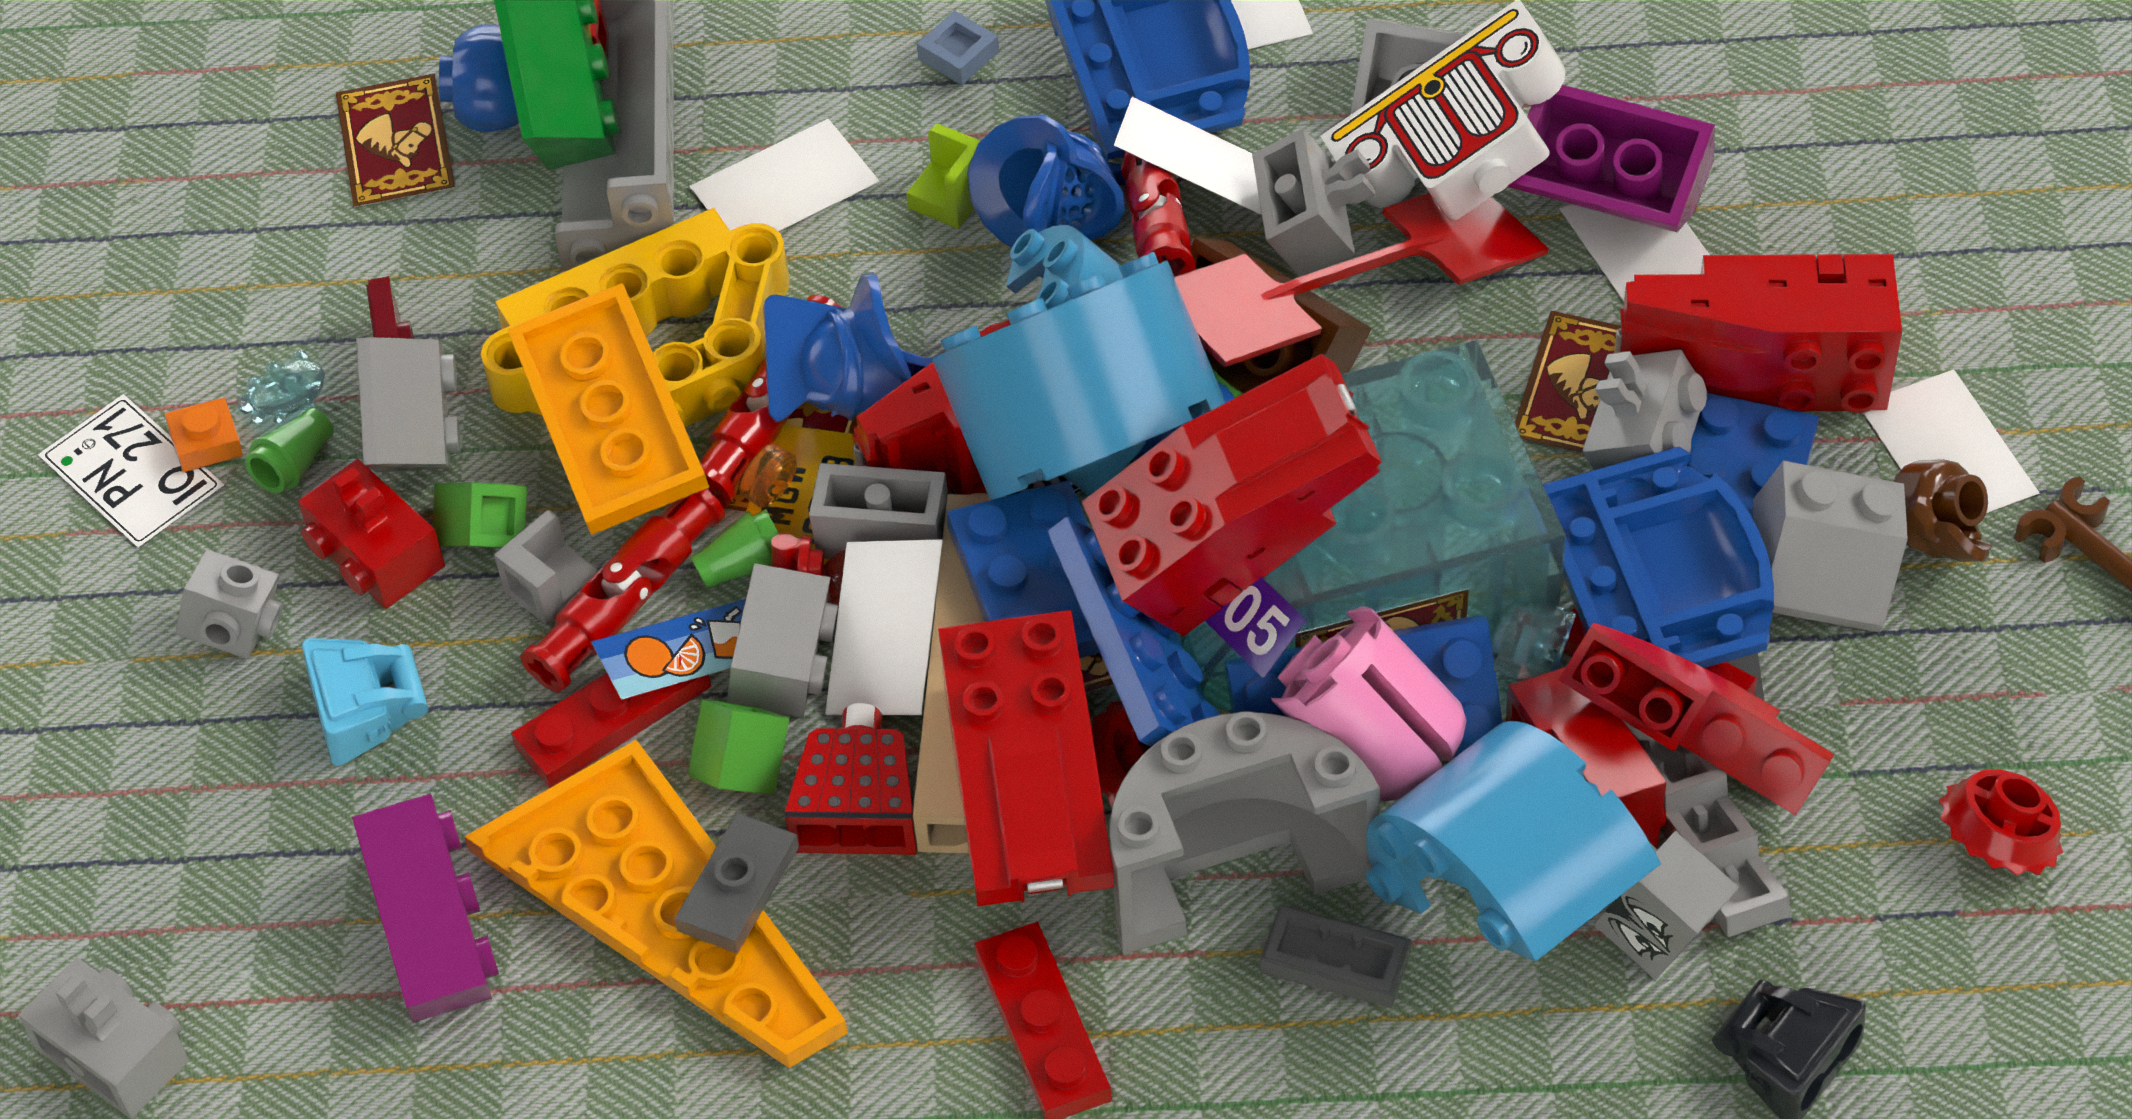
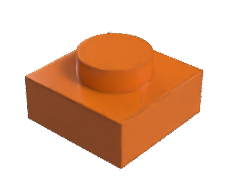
(203, 434)

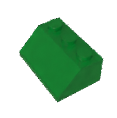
(558, 79)

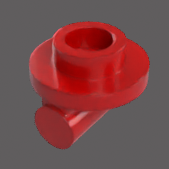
(797, 554)

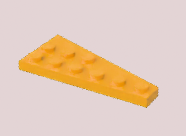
(619, 862)

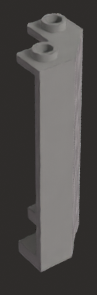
(630, 192)

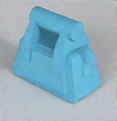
(349, 694)

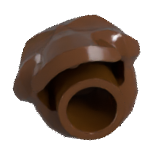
(1944, 510)

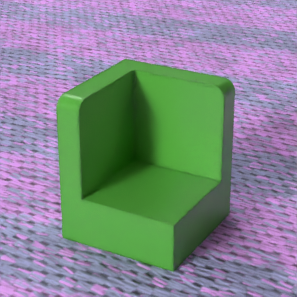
(478, 513)
(738, 747)

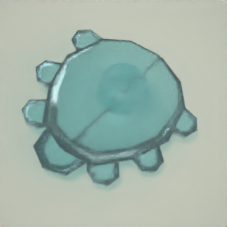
(283, 389)

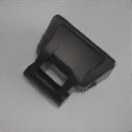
(1800, 1050)

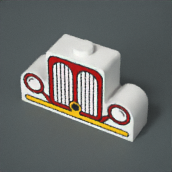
(1458, 117)

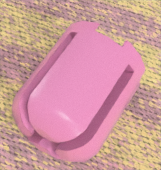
(1375, 701)

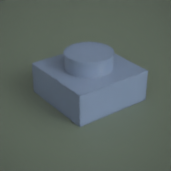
(958, 47)

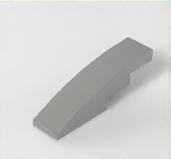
(1710, 821)

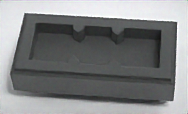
(736, 883)
(1335, 955)

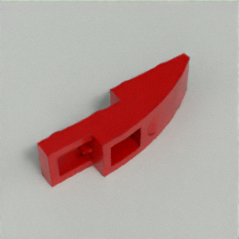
(1699, 710)

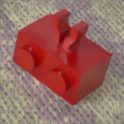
(370, 534)

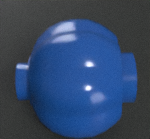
(478, 80)

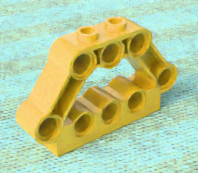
(665, 277)

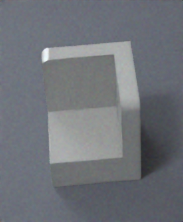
(541, 569)

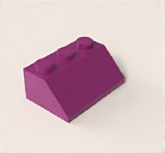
(1620, 158)

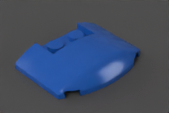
(1166, 53)
(1666, 557)

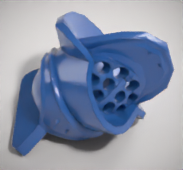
(1043, 177)
(832, 353)

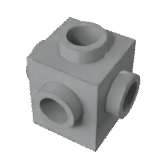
(229, 604)

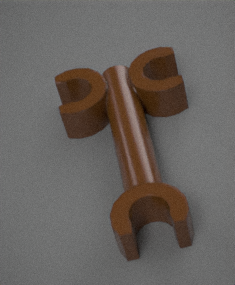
(2076, 523)

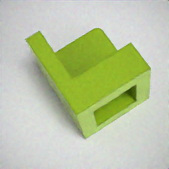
(944, 184)

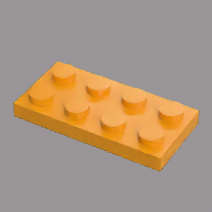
(607, 409)

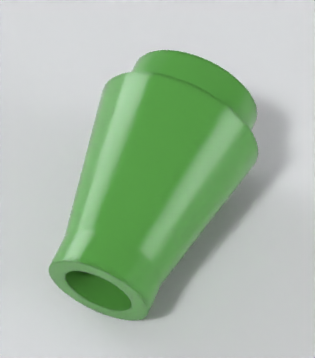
(285, 454)
(737, 550)

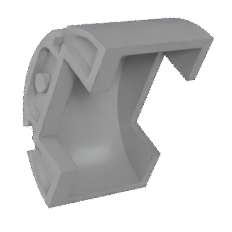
(1229, 793)

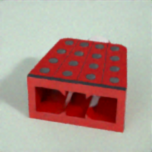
(853, 789)

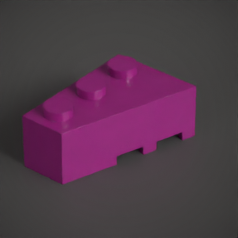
(425, 907)

